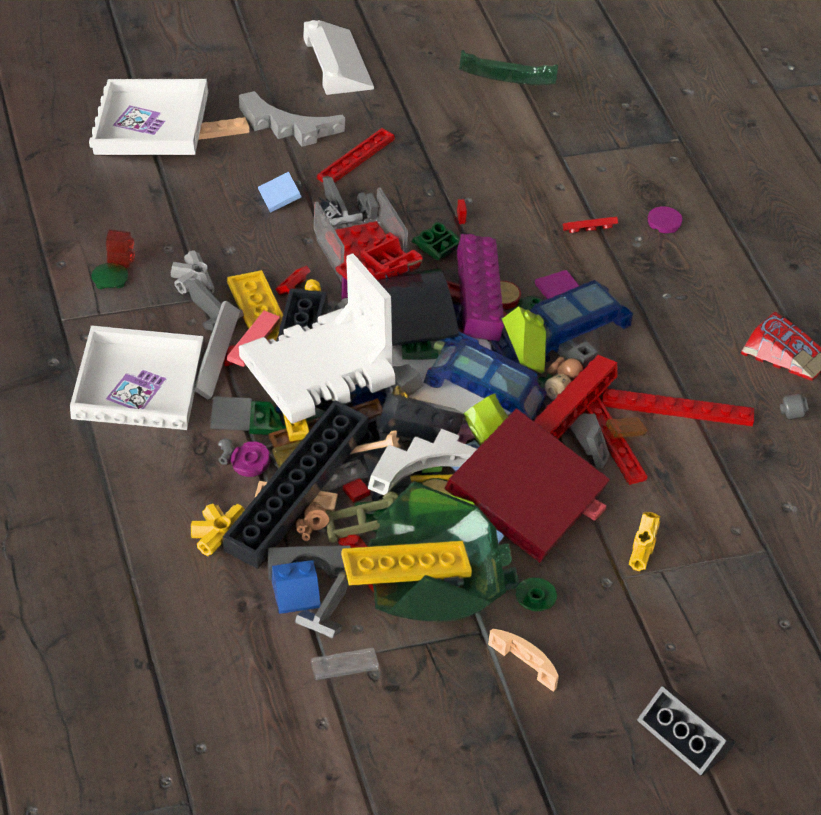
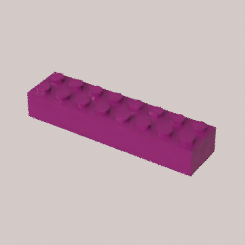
(480, 287)

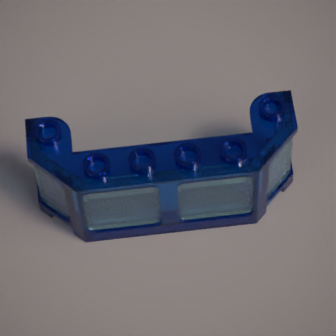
(579, 312)
(487, 373)

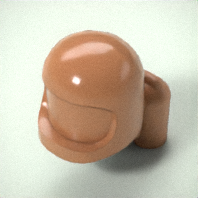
(570, 367)
(314, 519)

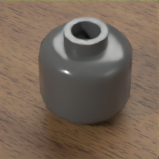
(794, 406)

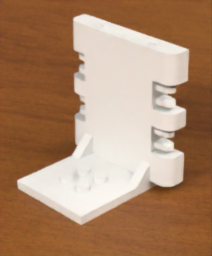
(332, 357)

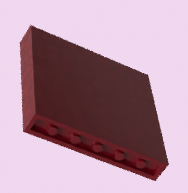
(528, 484)

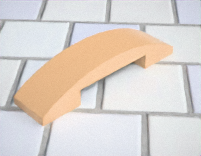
(530, 654)

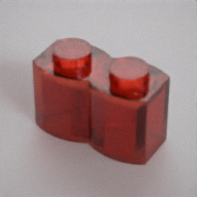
(119, 247)

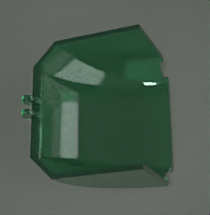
(434, 517)

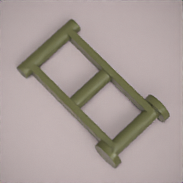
(360, 511)

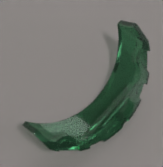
(507, 71)

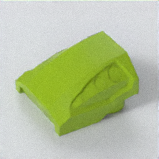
(485, 417)

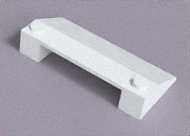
(338, 58)

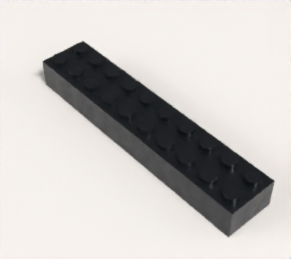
(295, 484)

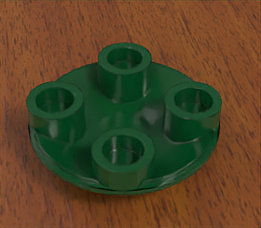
(109, 276)

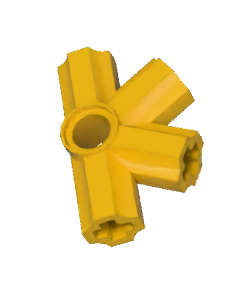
(214, 527)
(644, 541)

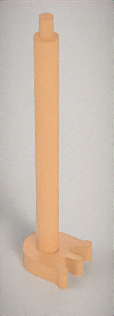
(390, 439)

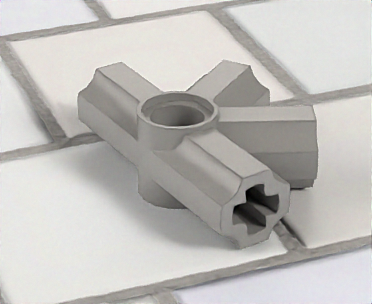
(192, 269)

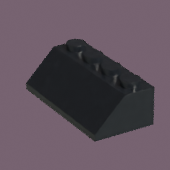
(303, 309)
(418, 418)
(685, 730)

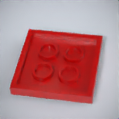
(360, 237)

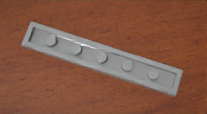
(216, 350)

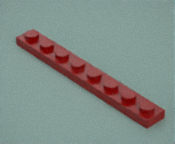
(678, 407)

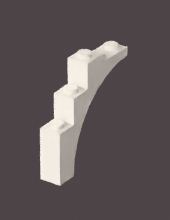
(421, 454)

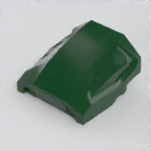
(437, 241)

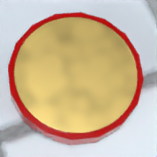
(510, 294)

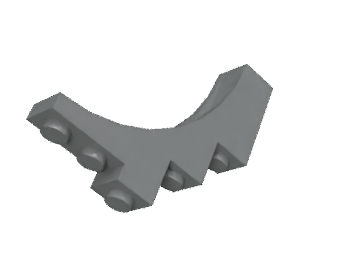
(283, 124)

